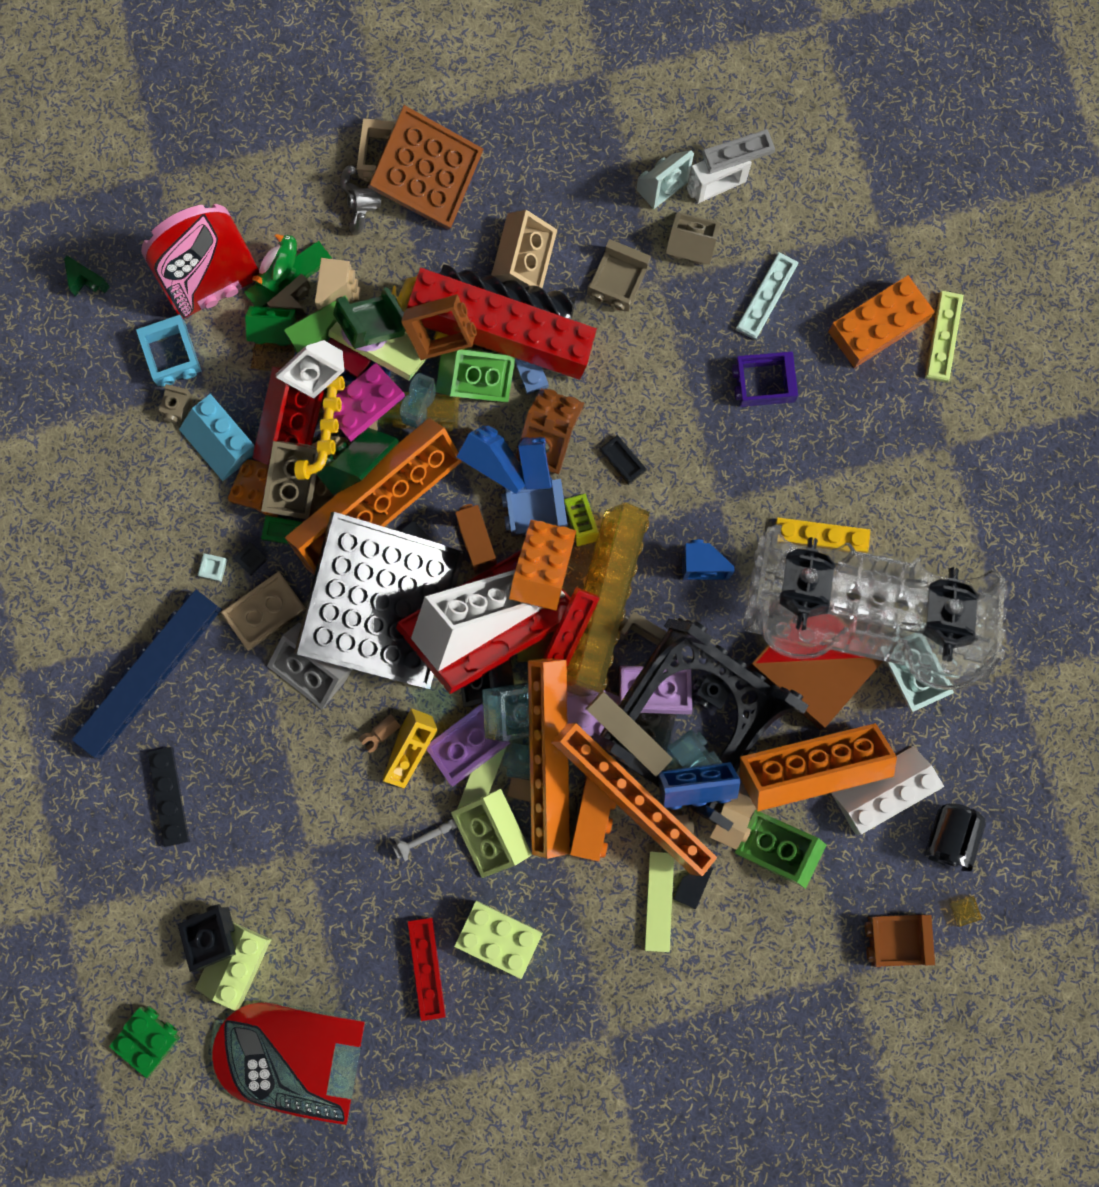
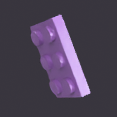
(464, 747)

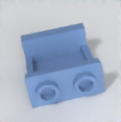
(536, 505)

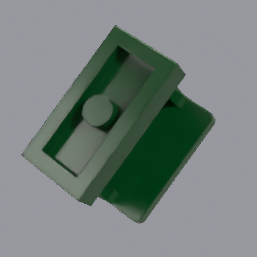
(370, 319)

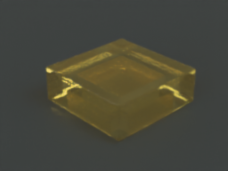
(965, 911)

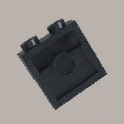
(207, 937)

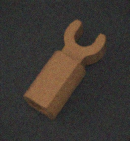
(380, 733)

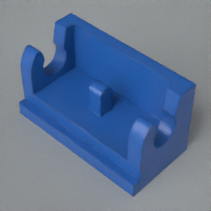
(534, 463)

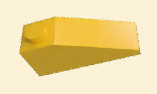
(409, 747)

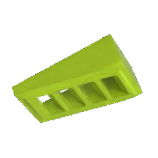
(586, 533)

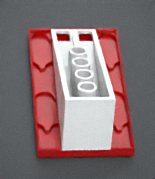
(477, 626)

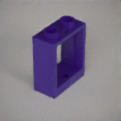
(787, 364)

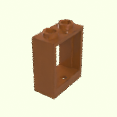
(419, 337)
(475, 538)

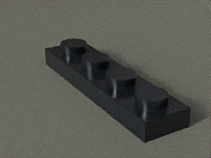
(168, 797)

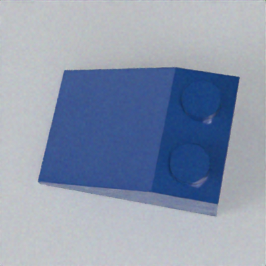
(492, 457)

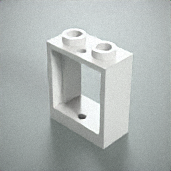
(706, 185)

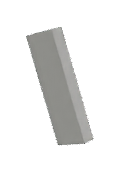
(738, 151)

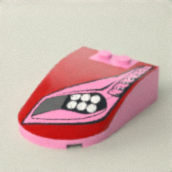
(199, 258)

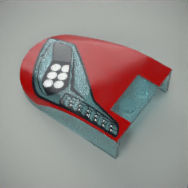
(290, 1059)

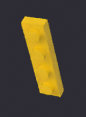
(828, 535)

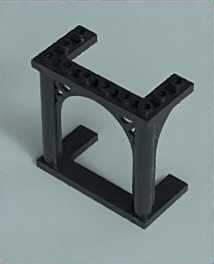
(767, 707)

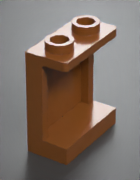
(900, 940)

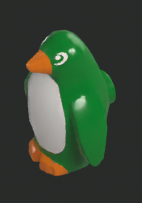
(278, 264)

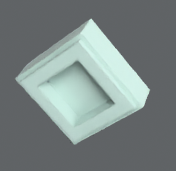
(212, 567)

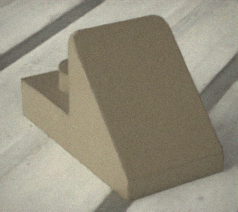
(287, 297)

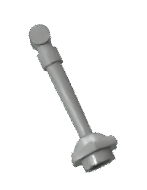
(402, 848)

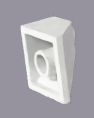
(313, 368)

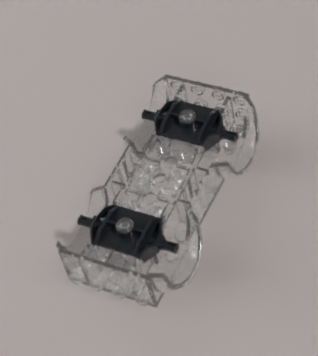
(804, 610)

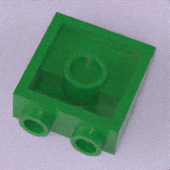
(145, 1040)

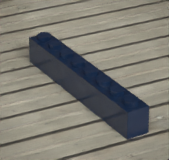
(146, 674)

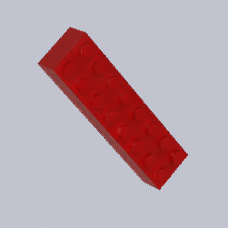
(509, 325)

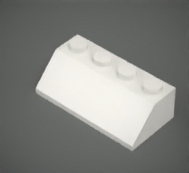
(880, 800)

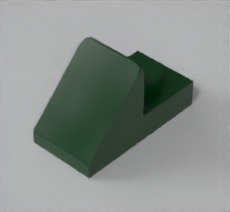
(80, 275)

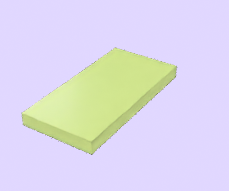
(396, 354)

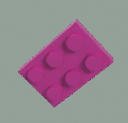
(366, 401)

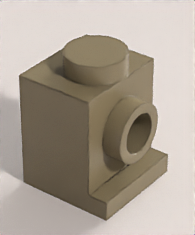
(180, 410)

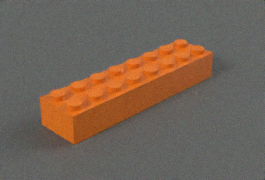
(386, 491)

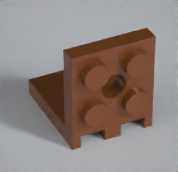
(554, 419)

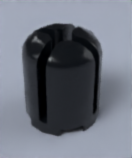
(956, 836)

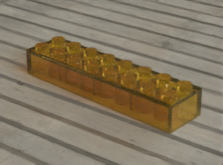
(609, 578)

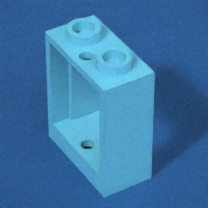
(162, 330)

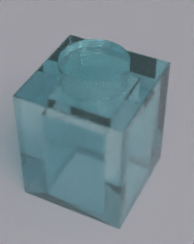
(518, 761)

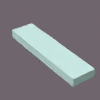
(767, 296)

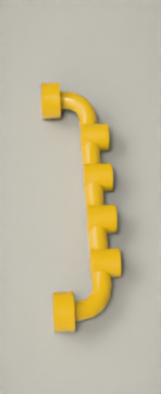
(327, 426)

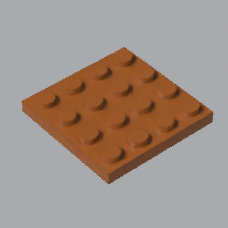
(425, 167)

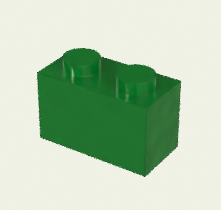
(268, 324)

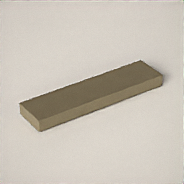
(629, 733)

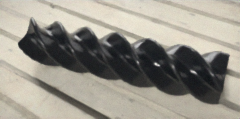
(553, 301)

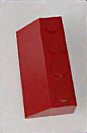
(285, 417)

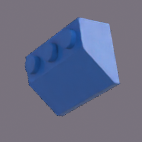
(698, 785)

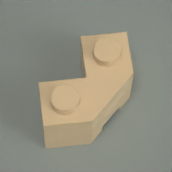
(739, 812)

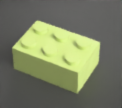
(498, 939)

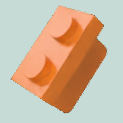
(250, 486)

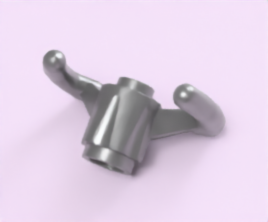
(359, 200)

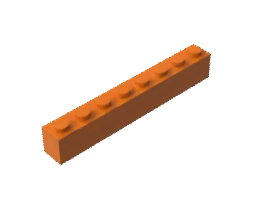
(547, 763)
(634, 799)

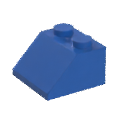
(704, 562)

